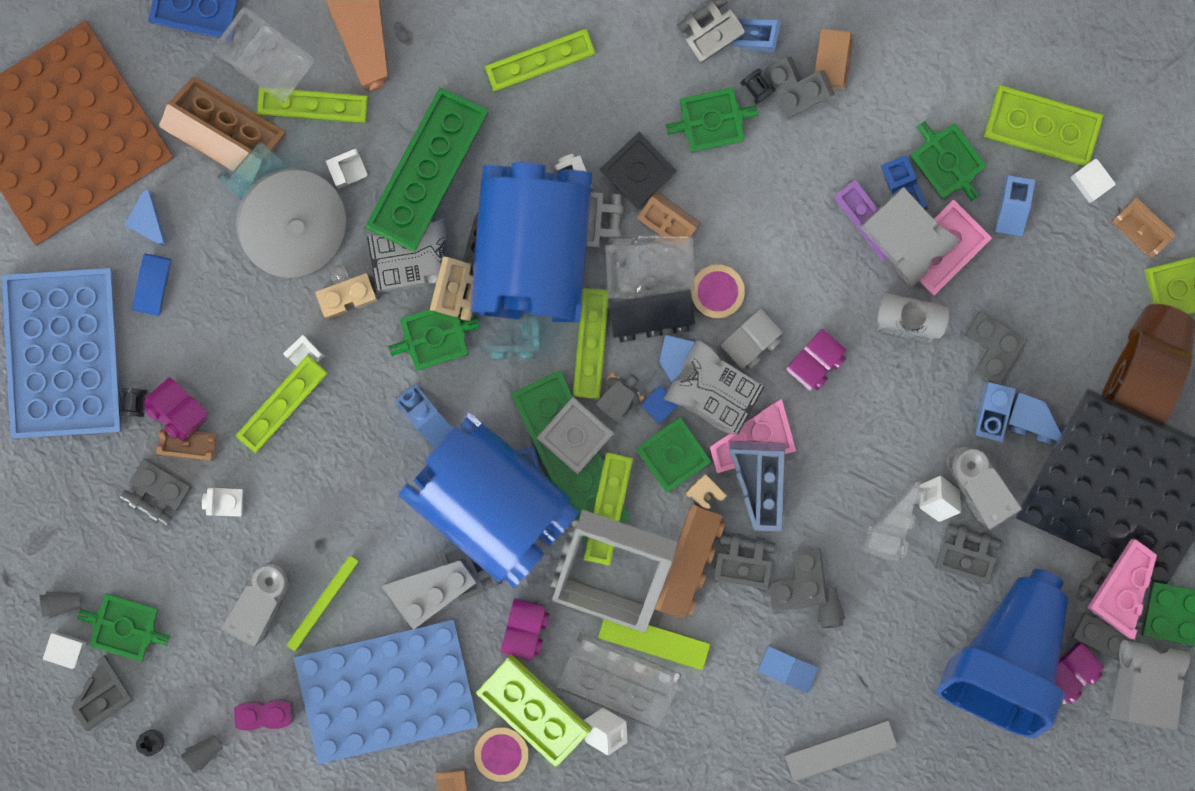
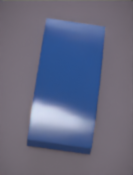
(901, 174)
(151, 284)

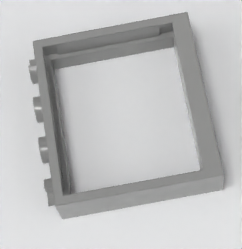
(603, 603)

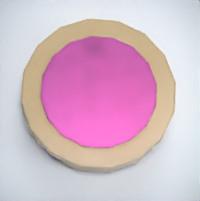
(718, 291)
(501, 754)

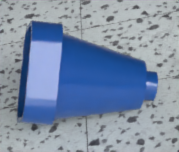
(1014, 660)

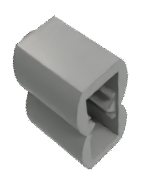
(751, 339)

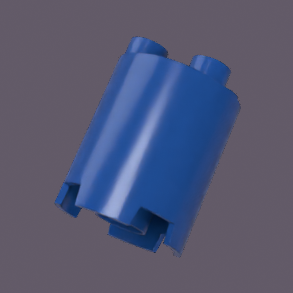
(531, 242)
(489, 501)

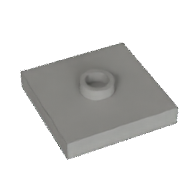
(575, 435)

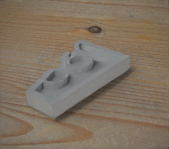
(430, 591)

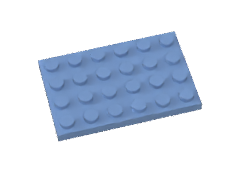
(61, 353)
(386, 691)

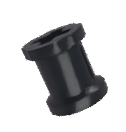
(757, 86)
(133, 402)
(147, 750)

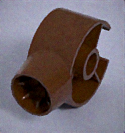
(1154, 362)

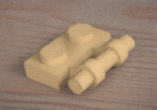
(451, 288)

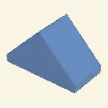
(760, 35)
(146, 219)
(788, 669)

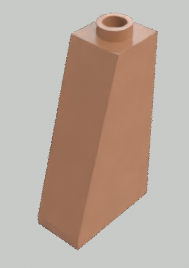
(364, 39)

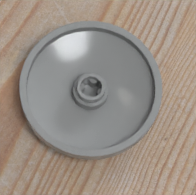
(291, 222)

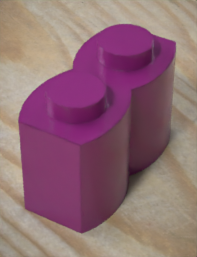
(816, 360)
(175, 409)
(524, 629)
(1075, 670)
(256, 714)

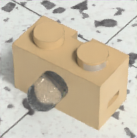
(345, 293)

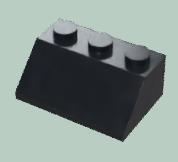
(652, 315)

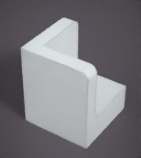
(346, 168)
(1093, 180)
(300, 349)
(940, 499)
(63, 649)
(607, 731)

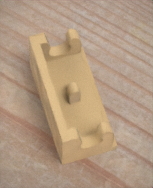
(699, 490)

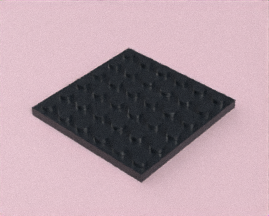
(1116, 482)

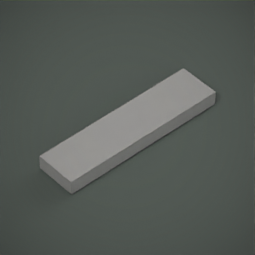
(840, 750)

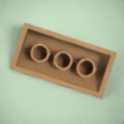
(217, 124)
(691, 554)

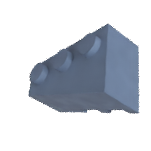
(762, 481)

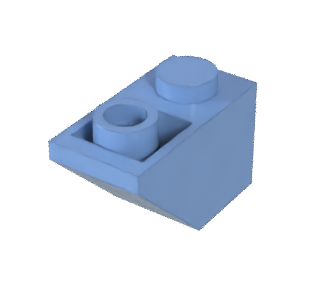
(1014, 205)
(673, 356)
(994, 411)
(424, 415)
(1034, 417)

